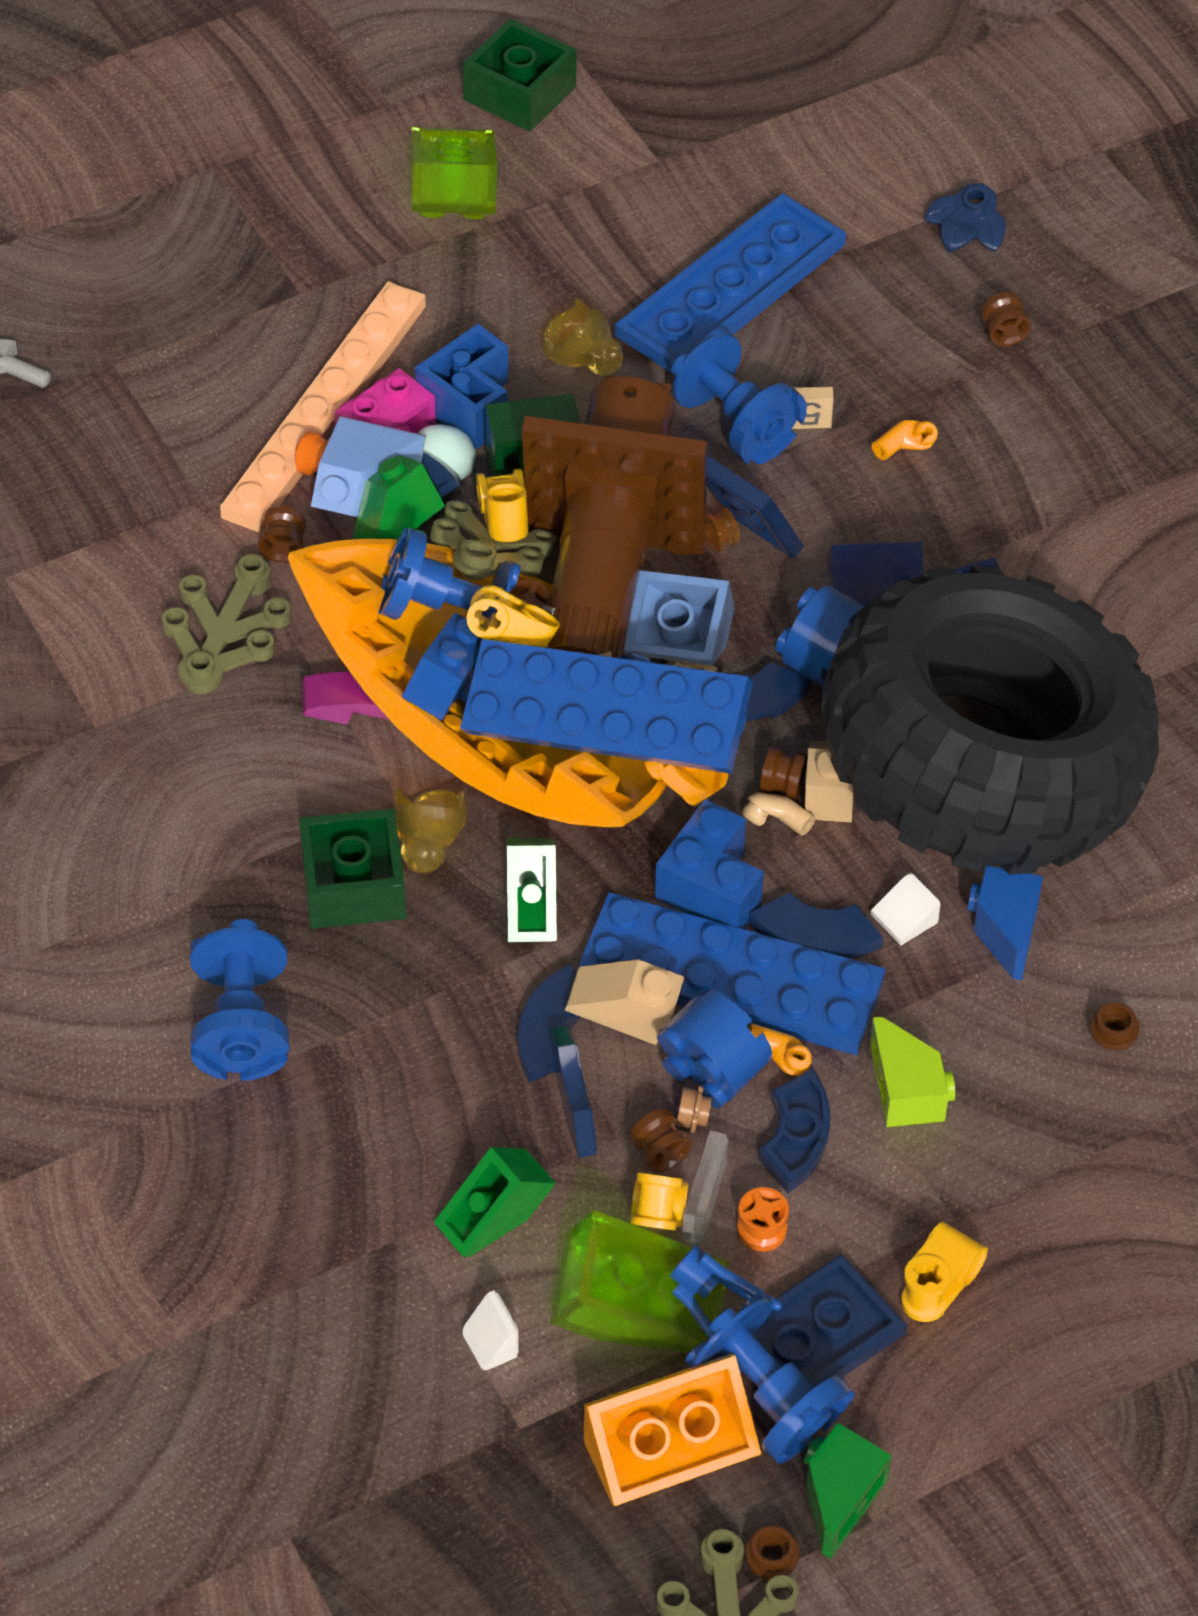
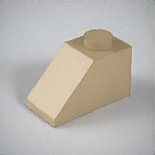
(825, 794)
(626, 997)

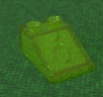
(453, 172)
(620, 1287)

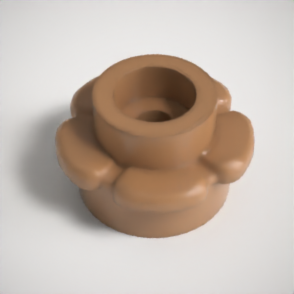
(693, 1108)

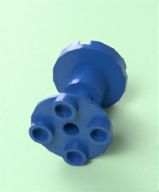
(759, 416)
(431, 581)
(240, 1032)
(783, 1391)

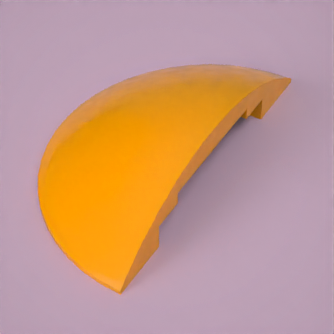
(382, 654)

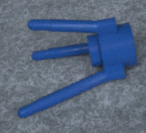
(700, 1275)

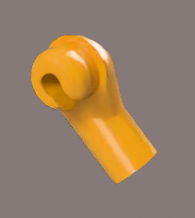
(906, 436)
(787, 1050)

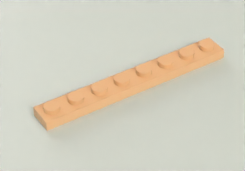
(340, 380)

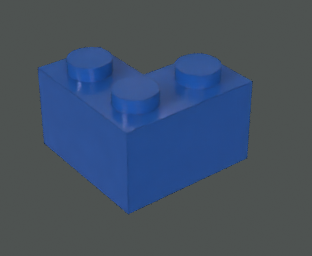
(466, 379)
(445, 669)
(704, 869)

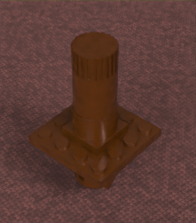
(610, 497)

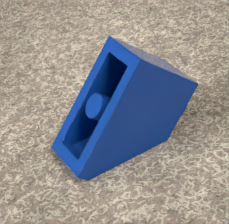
(1006, 915)

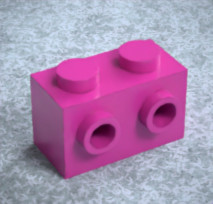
(394, 403)

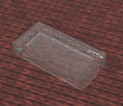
(705, 1187)

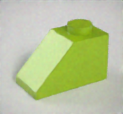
(909, 1076)

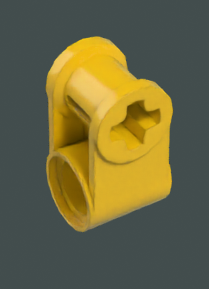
(504, 505)
(513, 621)
(659, 1201)
(940, 1272)

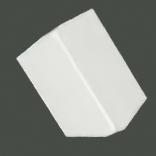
(907, 909)
(491, 1333)

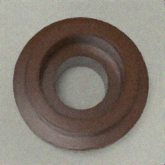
(1115, 1016)
(772, 1539)

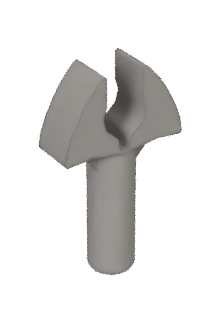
(19, 368)

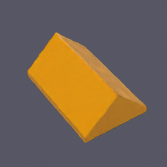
(670, 1430)

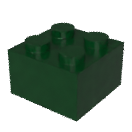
(519, 74)
(505, 426)
(352, 868)

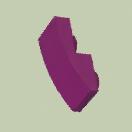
(336, 697)

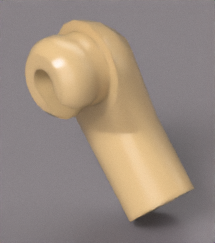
(782, 808)

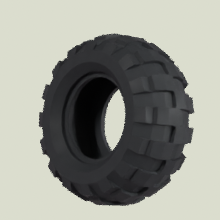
(968, 786)

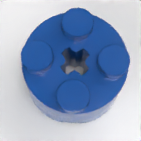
(817, 631)
(713, 1046)

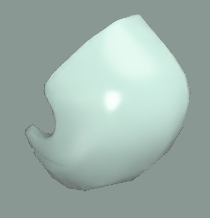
(450, 446)

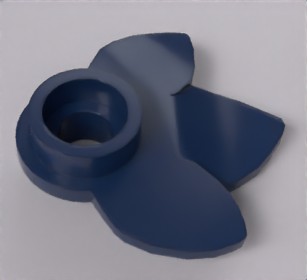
(966, 221)

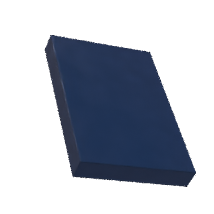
(752, 508)
(830, 1323)

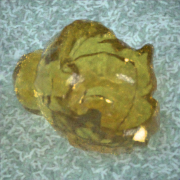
(582, 339)
(428, 826)

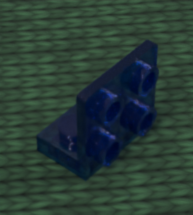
(870, 569)

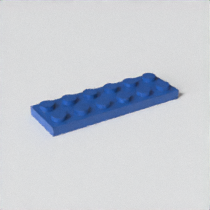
(731, 281)
(607, 705)
(771, 979)

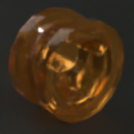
(721, 529)

